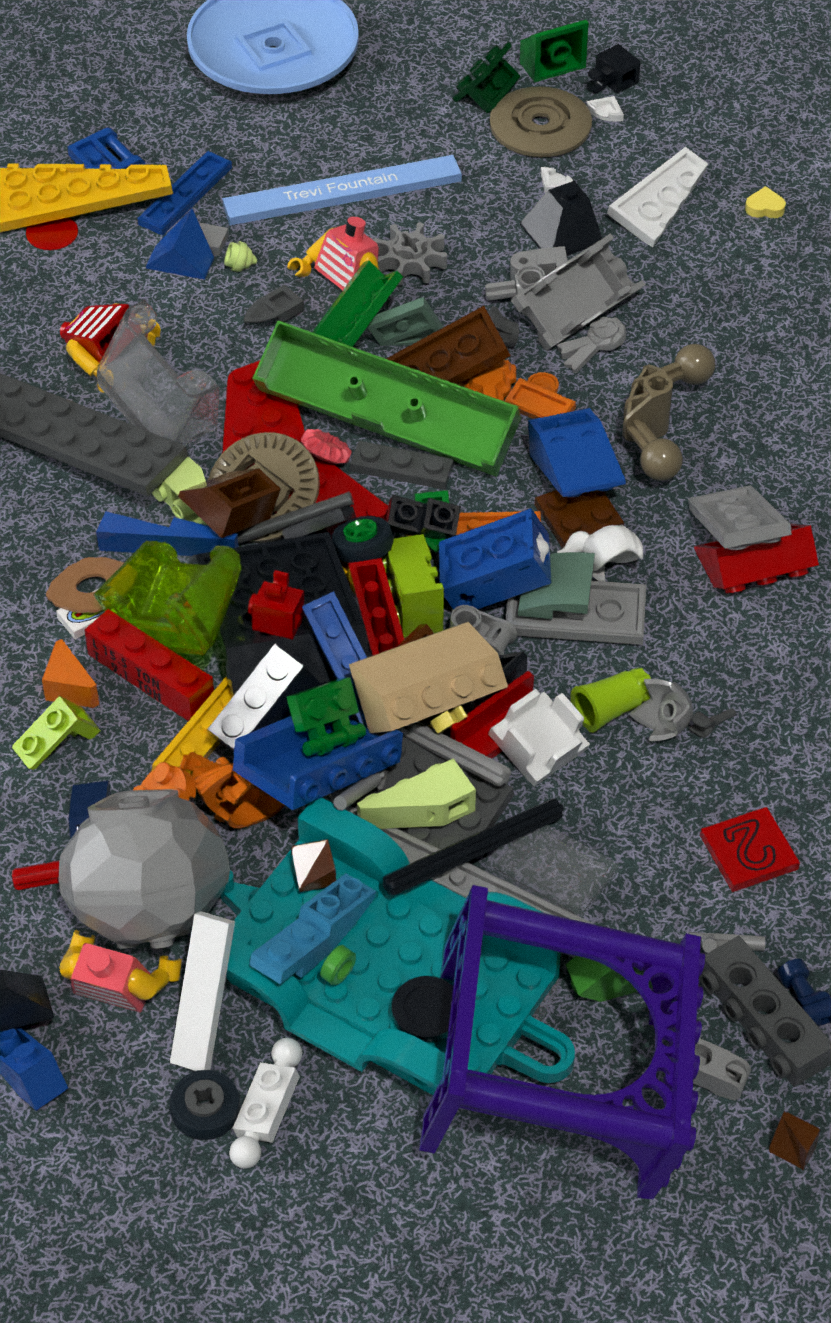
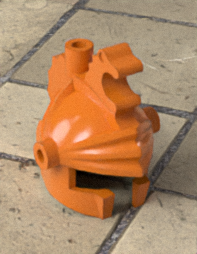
(228, 793)

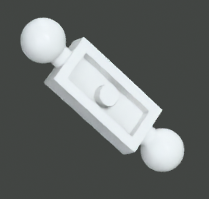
(265, 1103)

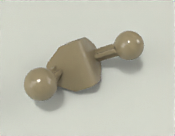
(650, 404)

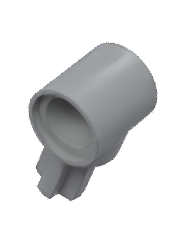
(523, 279)

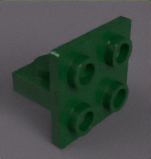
(488, 79)

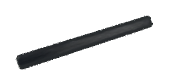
(472, 847)

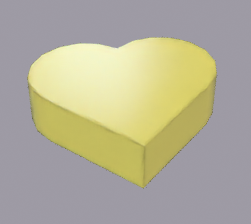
(765, 203)

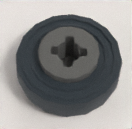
(207, 1119)

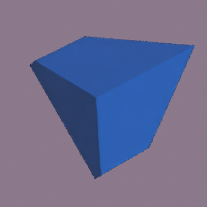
(183, 250)

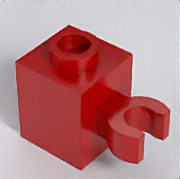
(277, 607)

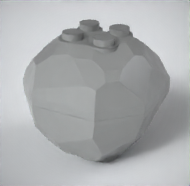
(143, 867)

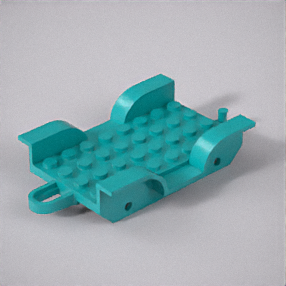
(392, 943)

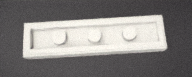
(202, 991)

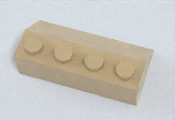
(426, 677)

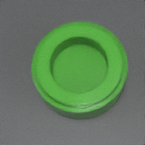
(338, 965)

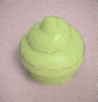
(239, 257)

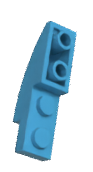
(316, 932)

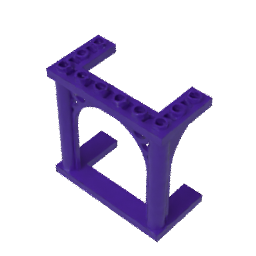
(647, 1135)

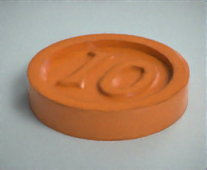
(545, 380)

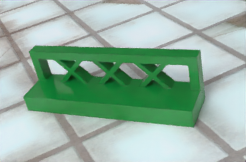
(357, 304)

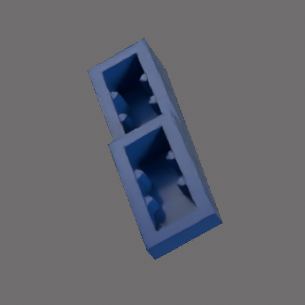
(188, 538)

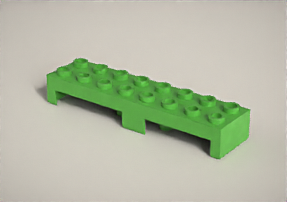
(387, 398)

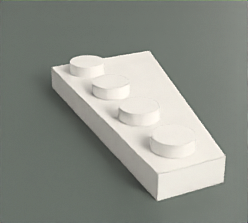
(658, 197)

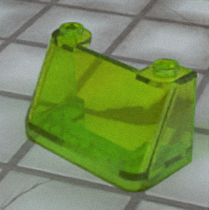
(171, 599)

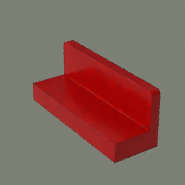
(476, 727)

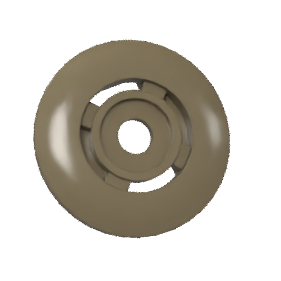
(567, 125)
(283, 462)

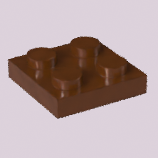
(574, 514)

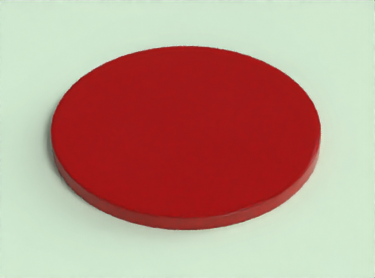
(52, 234)

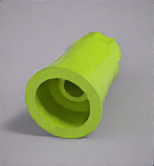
(610, 697)

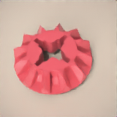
(326, 446)

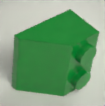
(555, 51)

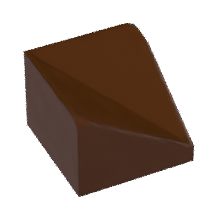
(313, 865)
(794, 1140)

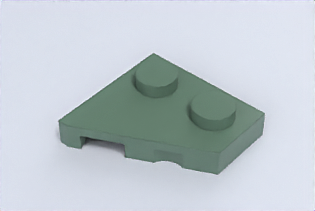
(405, 324)

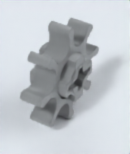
(411, 252)

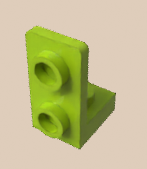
(51, 729)

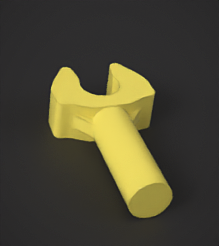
(447, 719)

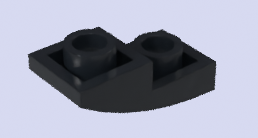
(431, 519)

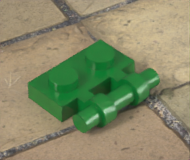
(322, 705)

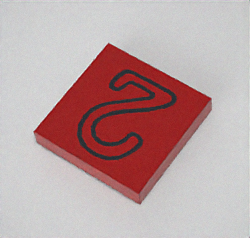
(749, 849)

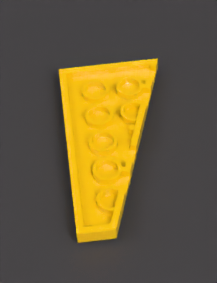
(70, 190)

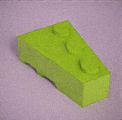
(413, 584)

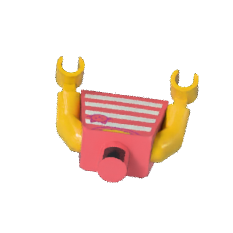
(339, 253)
(114, 975)

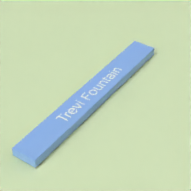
(341, 189)

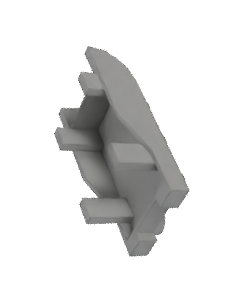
(576, 293)

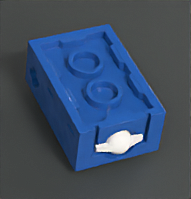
(495, 561)

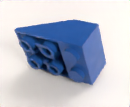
(574, 453)

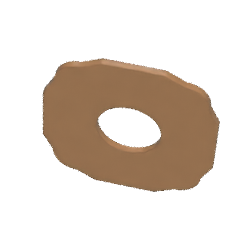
(63, 588)

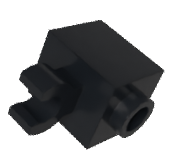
(614, 69)

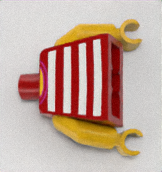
(92, 332)

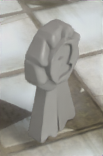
(602, 335)

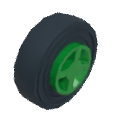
(362, 539)

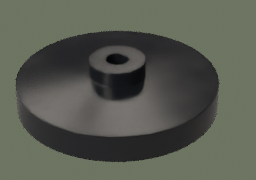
(423, 1007)

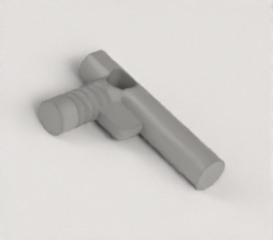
(711, 941)

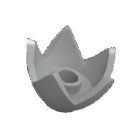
(666, 711)

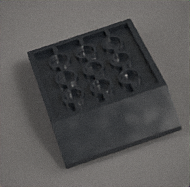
(312, 568)

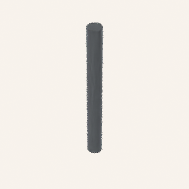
(294, 517)

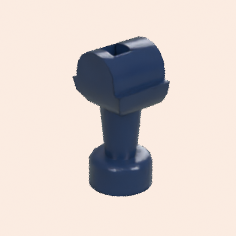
(816, 1004)

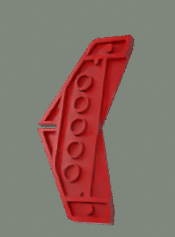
(255, 412)

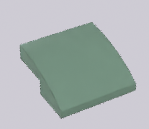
(568, 588)

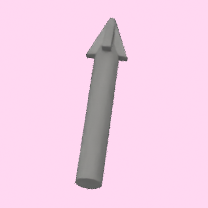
(360, 789)

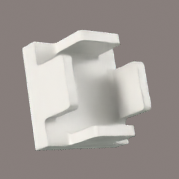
(540, 735)

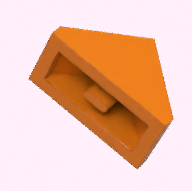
(68, 678)

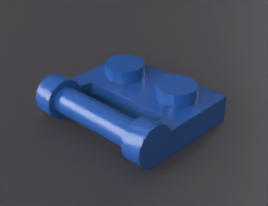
(93, 153)

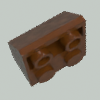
(233, 500)

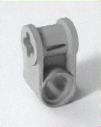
(486, 625)

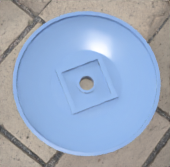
(235, 36)

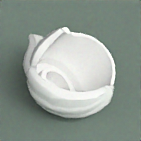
(609, 544)

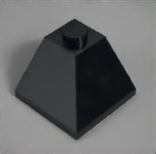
(563, 219)
(22, 1000)

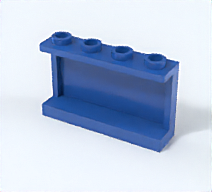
(277, 765)

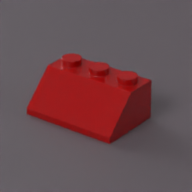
(760, 561)

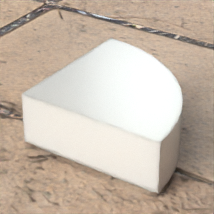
(605, 108)
(552, 179)

